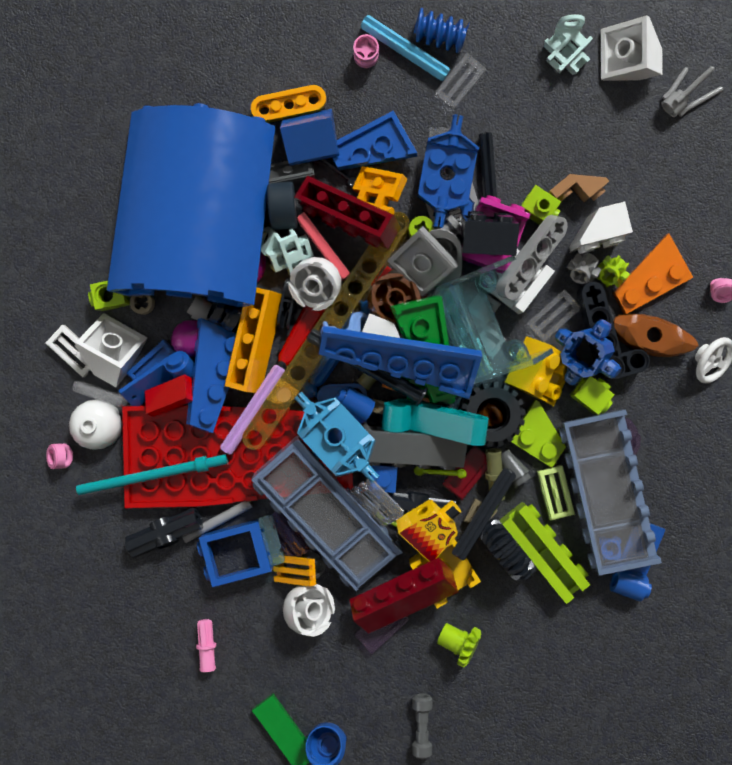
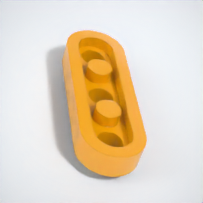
(299, 97)

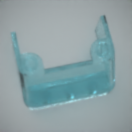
(475, 327)

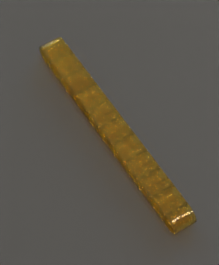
(344, 297)

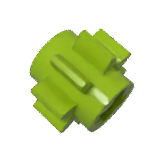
(613, 271)

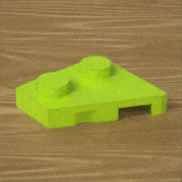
(539, 436)

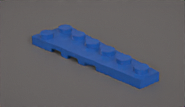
(435, 364)

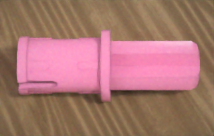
(206, 645)

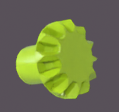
(460, 642)

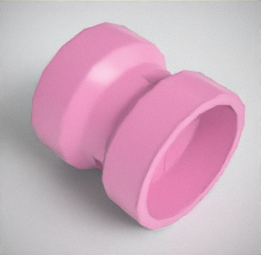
(365, 45)

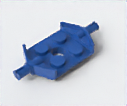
(450, 151)

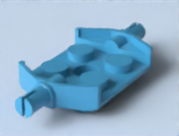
(353, 450)

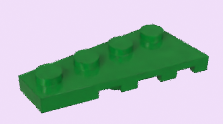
(424, 322)

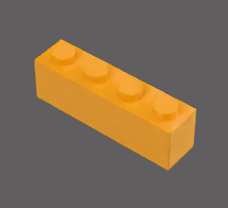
(254, 342)

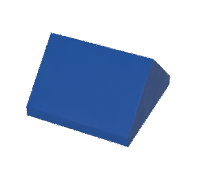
(309, 137)

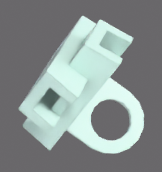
(570, 55)
(276, 247)

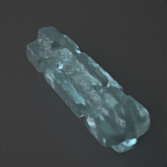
(271, 540)

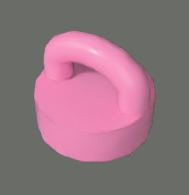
(721, 290)
(57, 454)

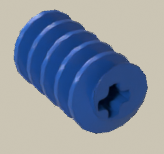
(440, 31)

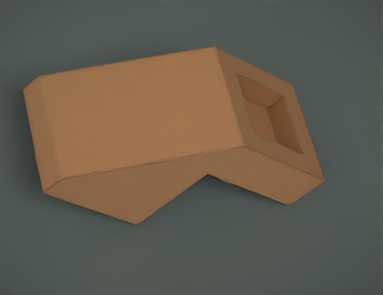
(583, 186)

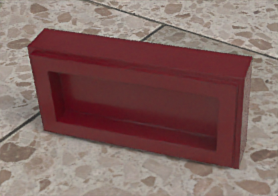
(475, 467)

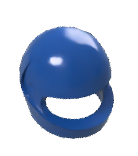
(322, 747)

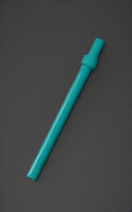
(200, 464)

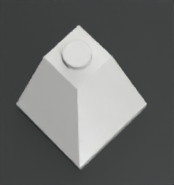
(630, 51)
(110, 349)

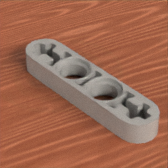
(513, 280)

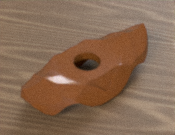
(633, 330)

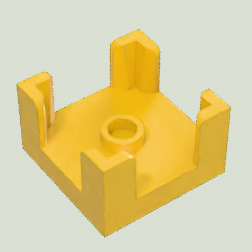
(462, 570)

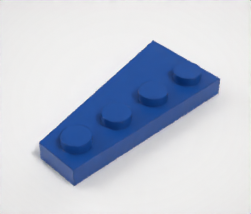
(209, 375)

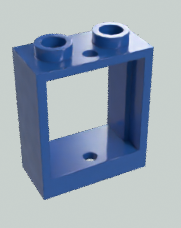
(210, 570)

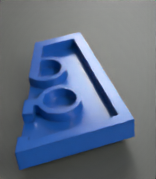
(374, 144)

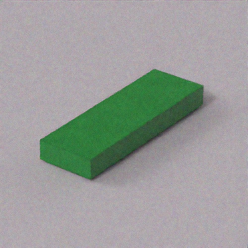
(282, 729)

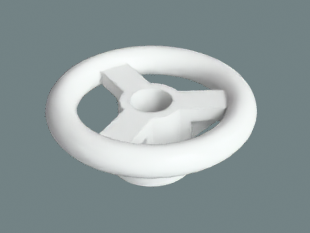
(711, 357)

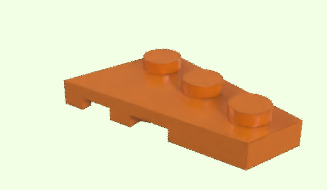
(654, 276)

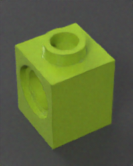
(97, 300)

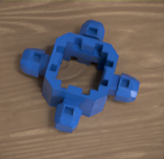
(596, 336)

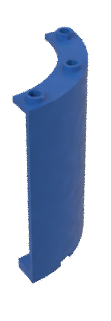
(192, 204)

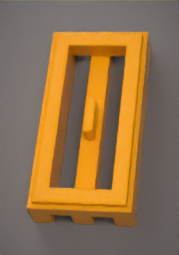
(280, 569)

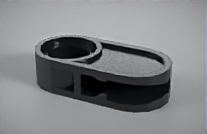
(286, 308)

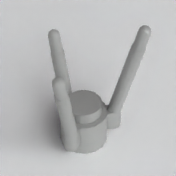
(676, 102)

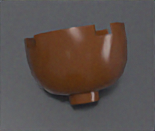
(390, 291)

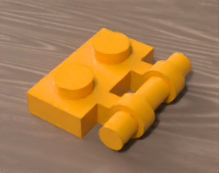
(379, 184)

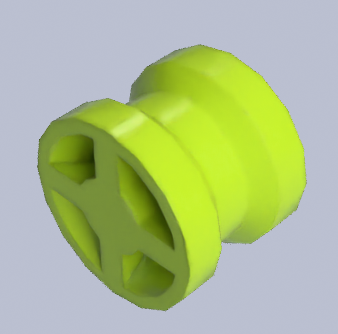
(420, 221)

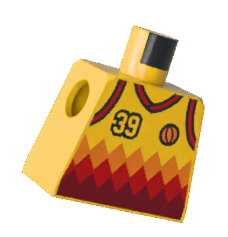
(429, 527)

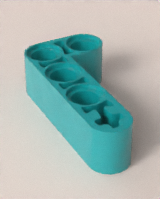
(435, 420)

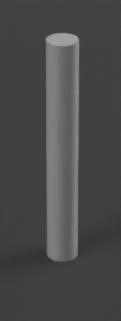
(220, 519)

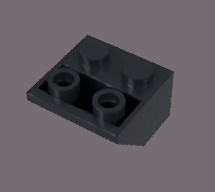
(489, 233)

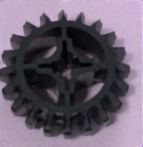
(507, 551)

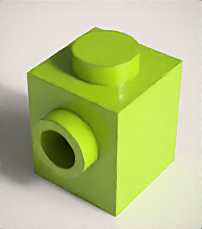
(540, 204)
(593, 395)

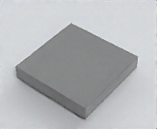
(423, 261)

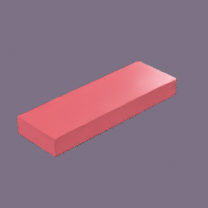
(322, 245)

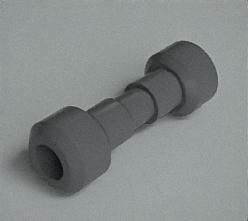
(421, 747)

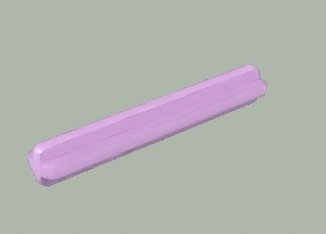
(236, 433)

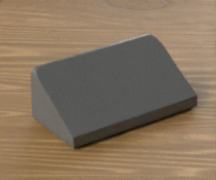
(296, 173)

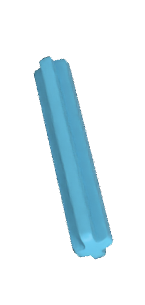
(405, 48)

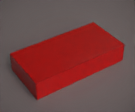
(168, 395)

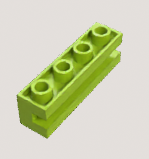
(544, 551)

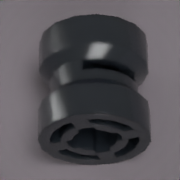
(224, 315)

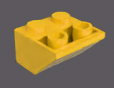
(544, 378)

